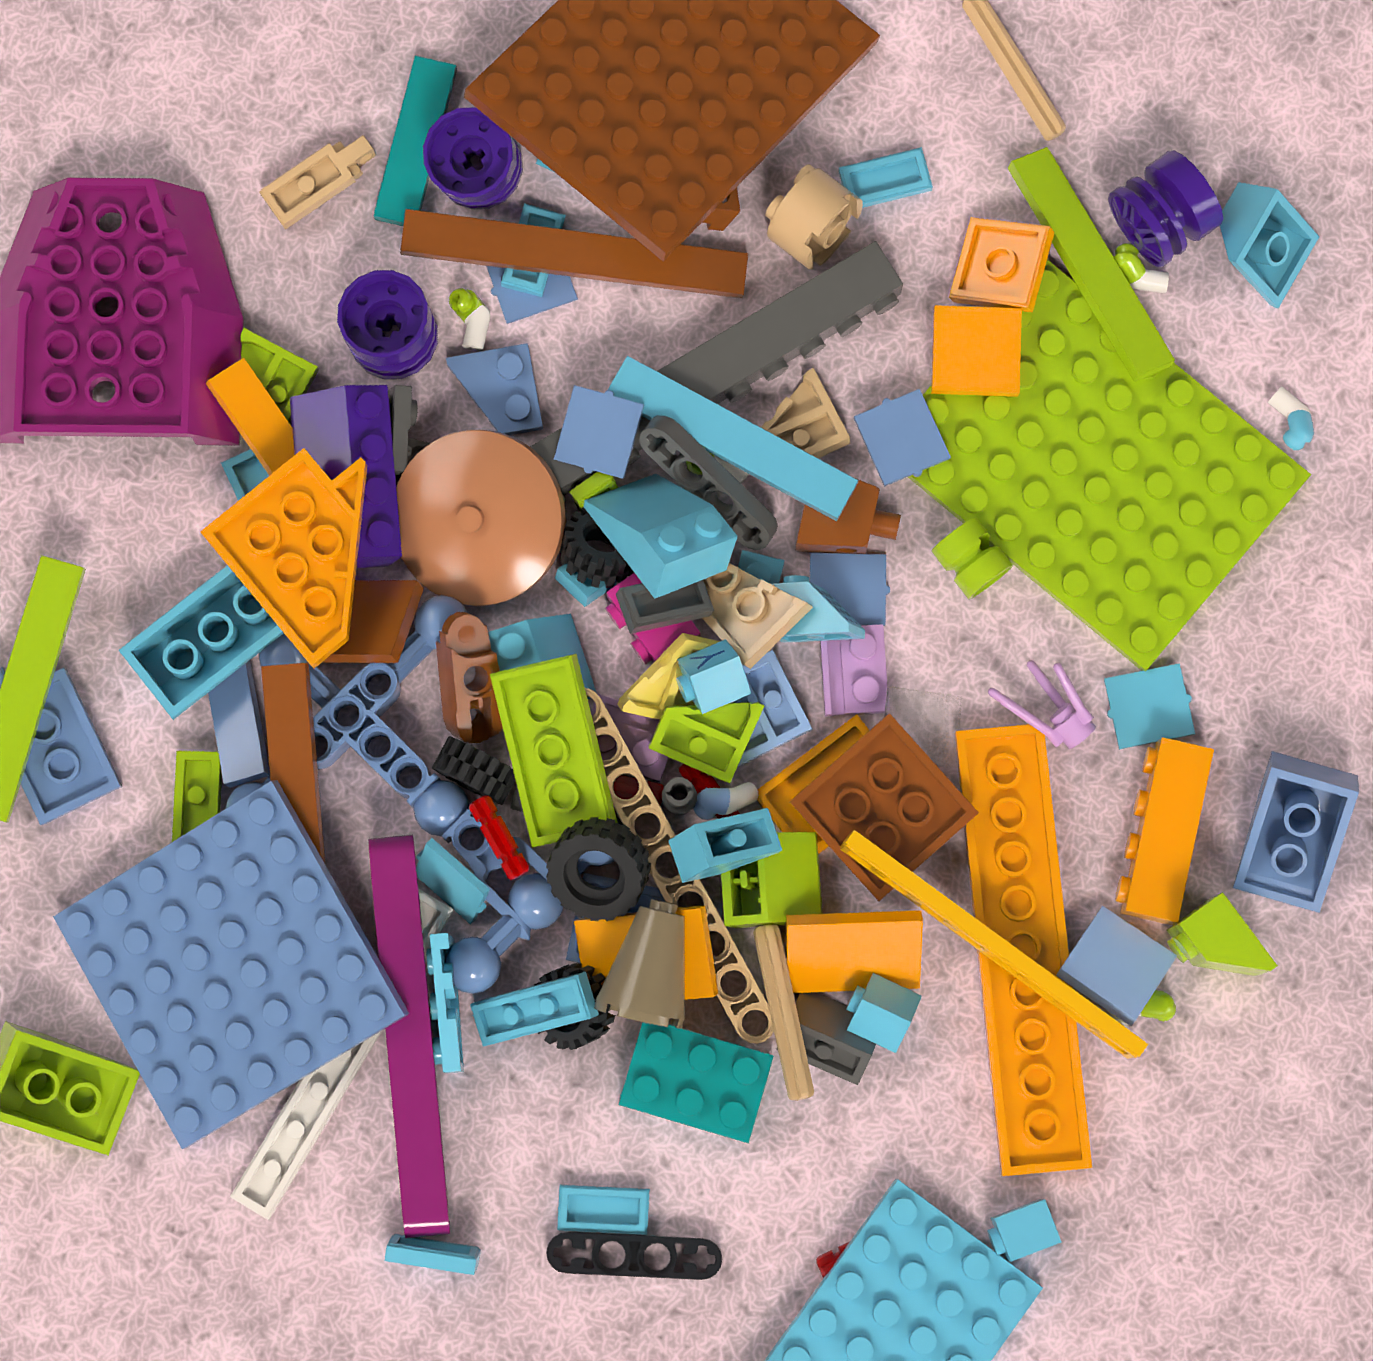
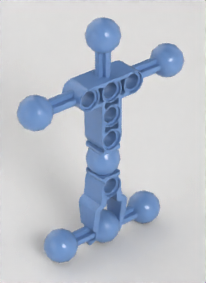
(437, 804)

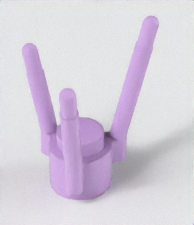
(1070, 721)

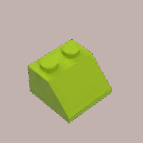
(1219, 940)

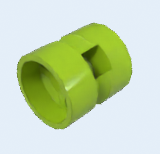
(972, 558)

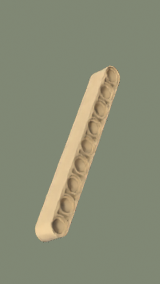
(672, 888)

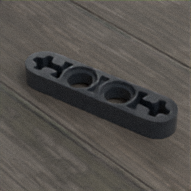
(634, 1255)

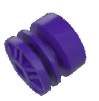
(448, 154)
(1166, 208)
(375, 305)

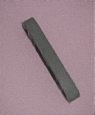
(713, 479)

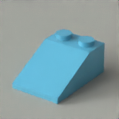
(664, 533)

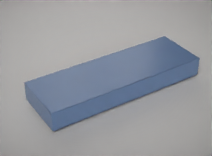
(239, 729)

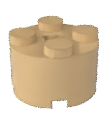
(812, 217)

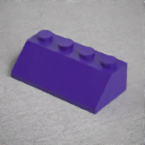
(336, 431)

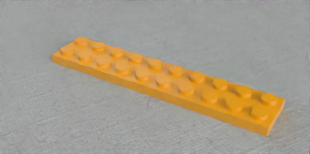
(1021, 899)

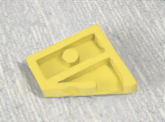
(658, 684)

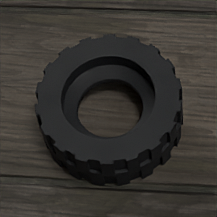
(583, 897)

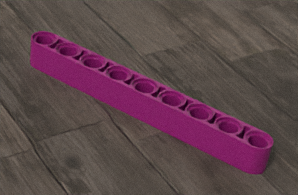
(410, 1038)

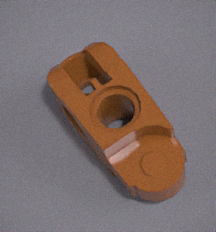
(461, 646)

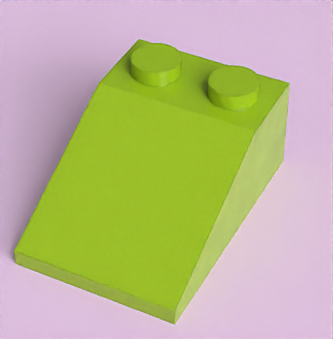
(62, 1089)

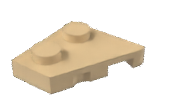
(809, 419)

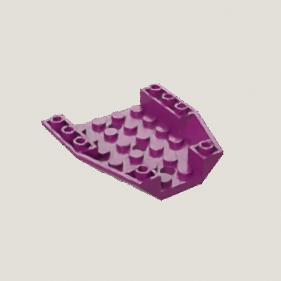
(160, 347)

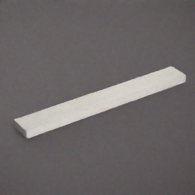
(313, 1105)

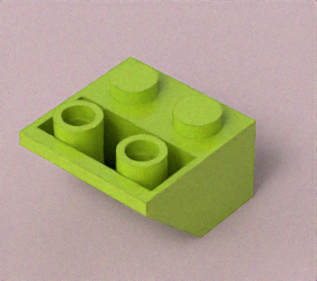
(775, 885)

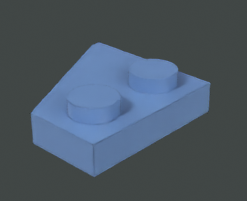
(501, 386)

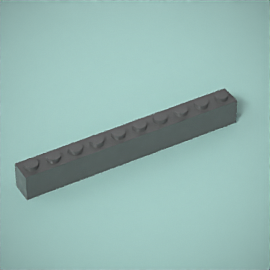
(768, 340)

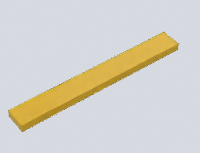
(993, 946)

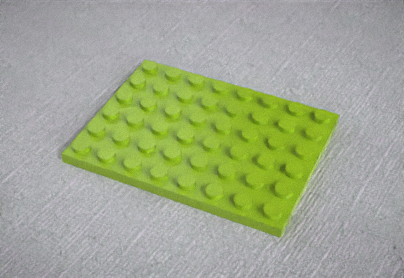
(1108, 485)

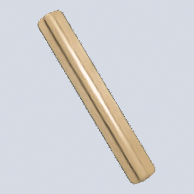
(1015, 68)
(783, 1012)

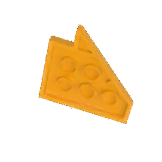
(298, 550)

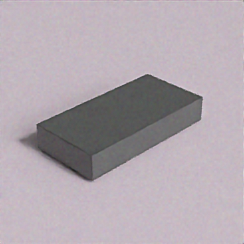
(646, 613)

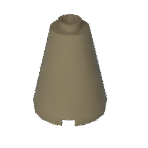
(649, 969)

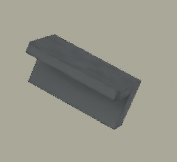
(827, 1039)

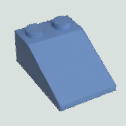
(1296, 831)

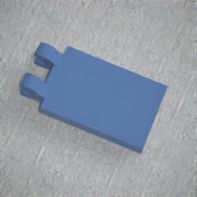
(67, 756)

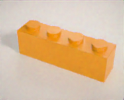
(1165, 831)

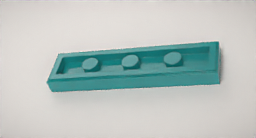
(405, 173)

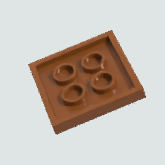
(887, 795)

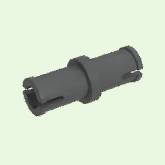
(679, 785)

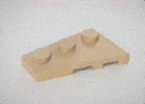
(751, 612)

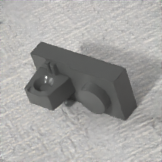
(403, 416)

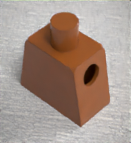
(852, 529)

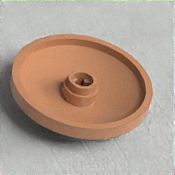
(479, 517)

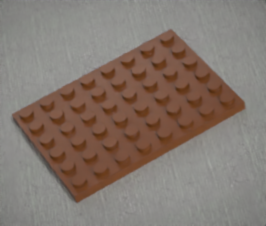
(666, 99)

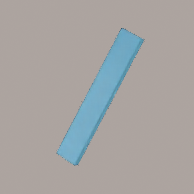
(737, 439)

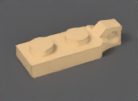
(316, 180)

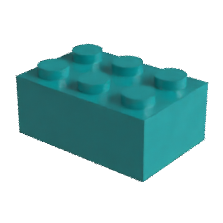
(696, 1081)

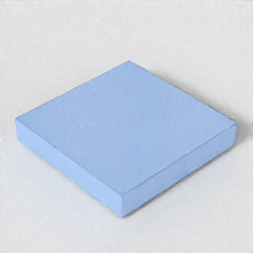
(1116, 965)

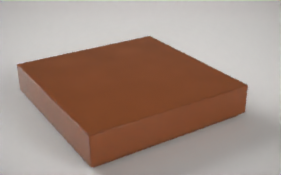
(379, 621)

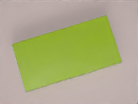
(552, 746)

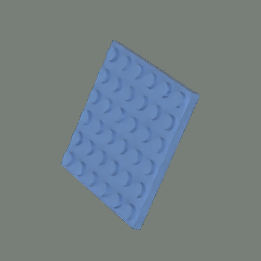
(230, 964)

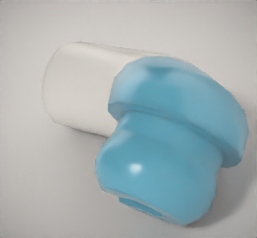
(1298, 418)

